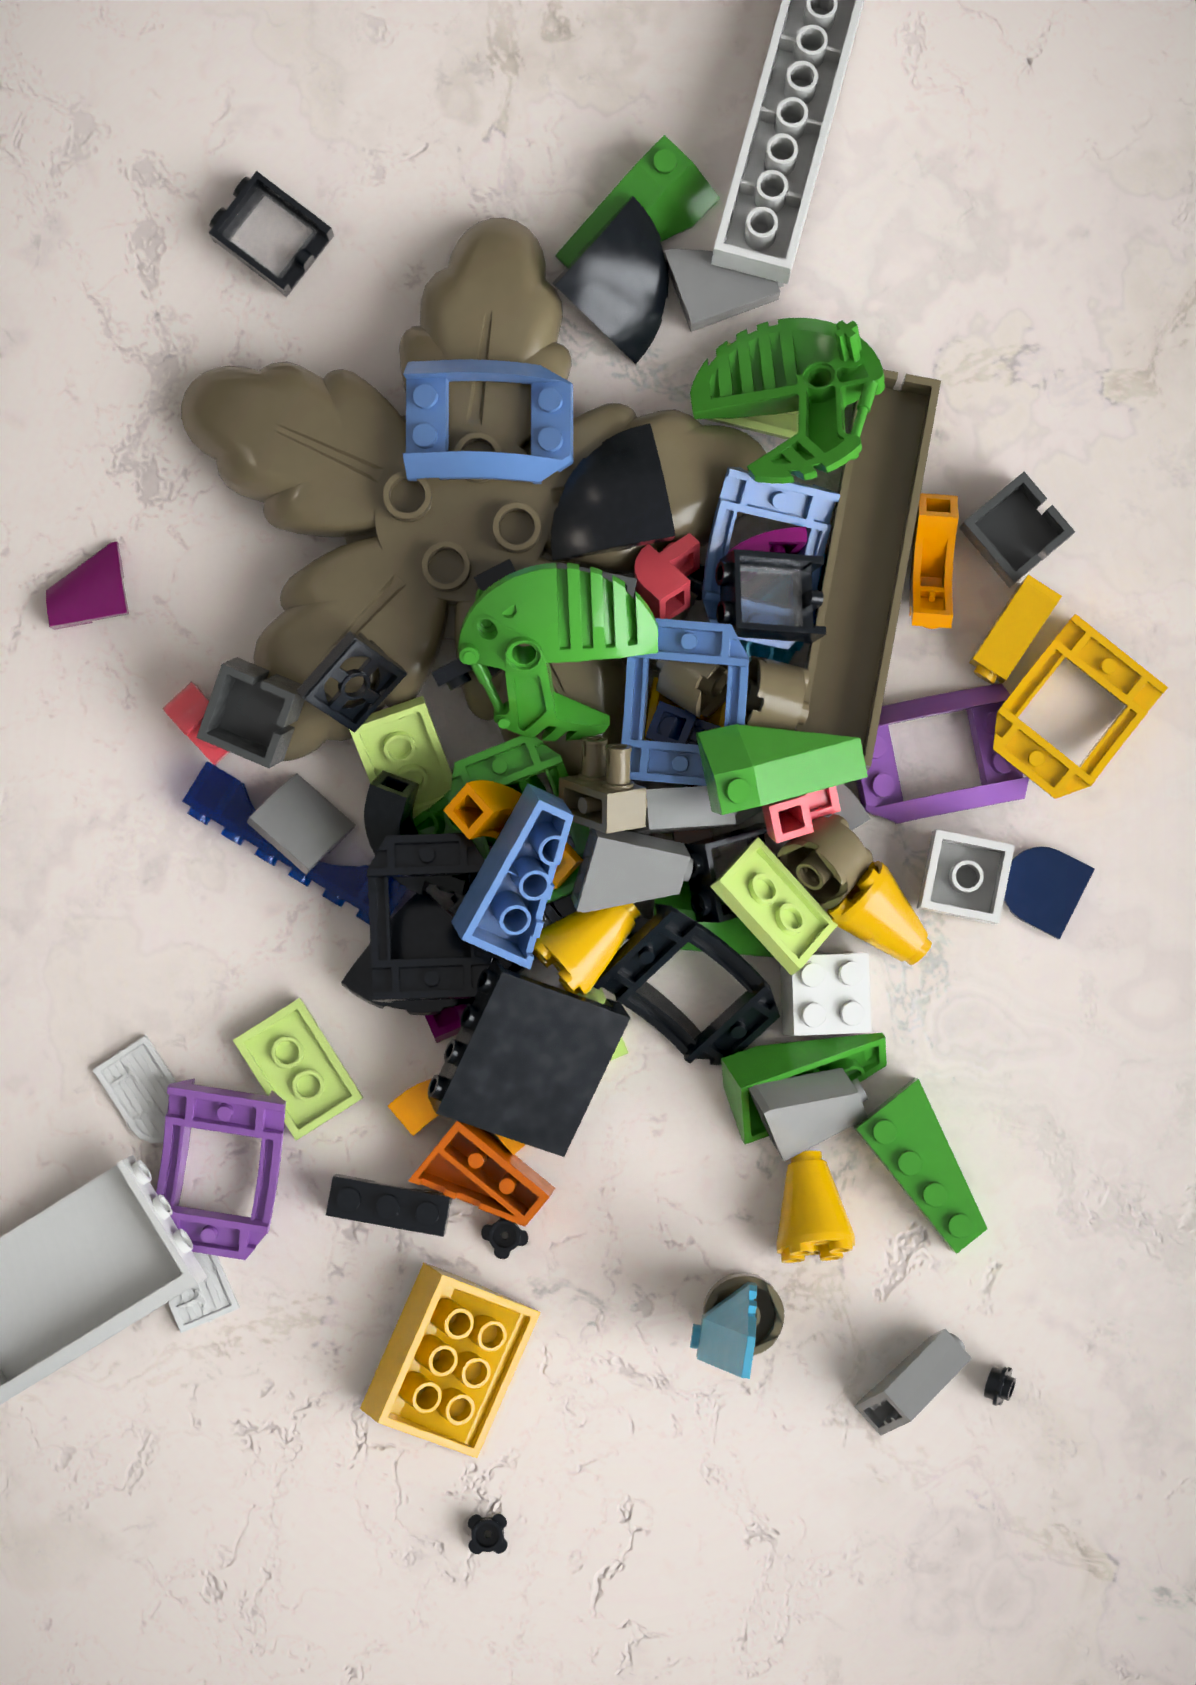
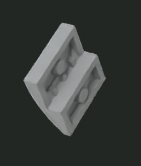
(300, 823)

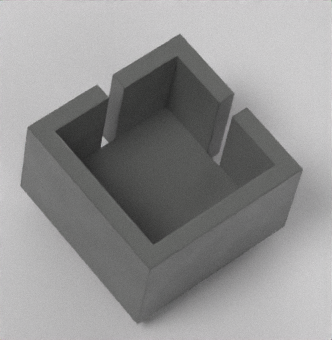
(1013, 531)
(251, 712)

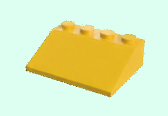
(449, 1361)

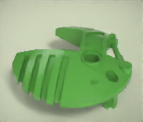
(792, 368)
(563, 619)

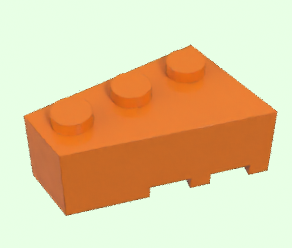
(483, 1173)

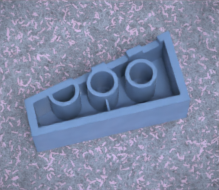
(516, 879)

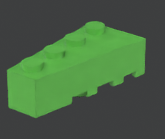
(918, 1156)

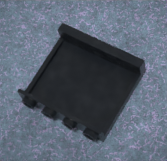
(526, 1059)

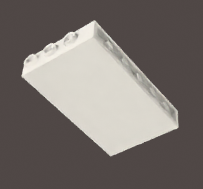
(87, 1273)

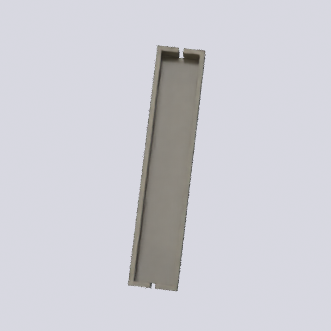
(869, 562)

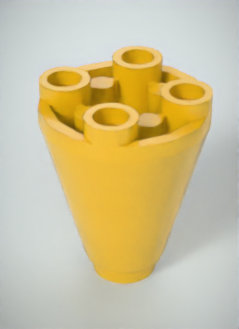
(882, 916)
(584, 944)
(812, 1213)

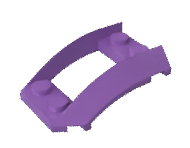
(1000, 781)
(227, 1113)

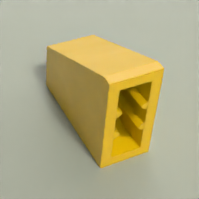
(1014, 630)

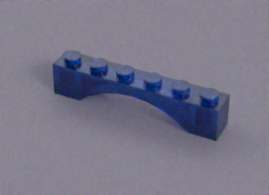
(227, 802)

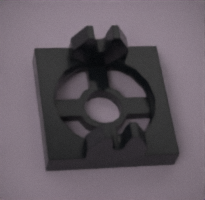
(356, 714)

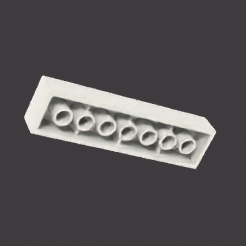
(786, 137)

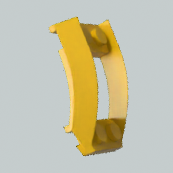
(1109, 669)

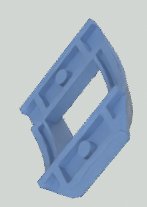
(428, 422)
(787, 503)
(684, 643)

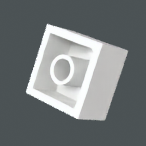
(965, 876)
(827, 996)

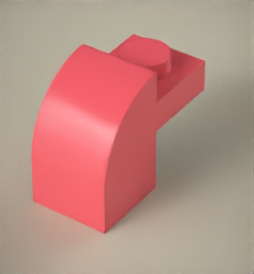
(664, 574)
(187, 713)
(795, 815)

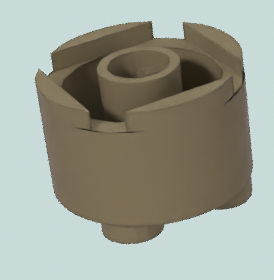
(693, 686)
(776, 694)
(827, 860)
(769, 1306)

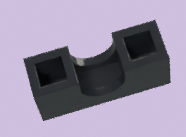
(388, 1205)

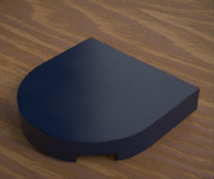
(1046, 888)

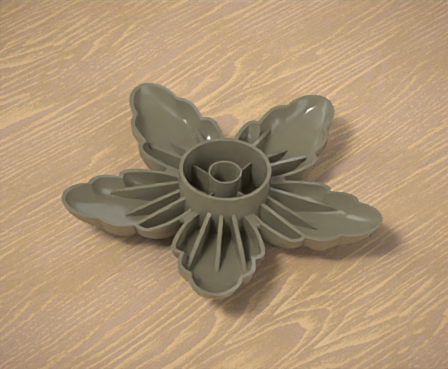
(334, 467)

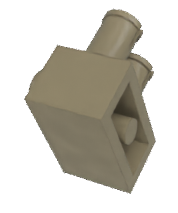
(603, 792)

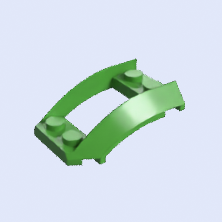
(508, 765)

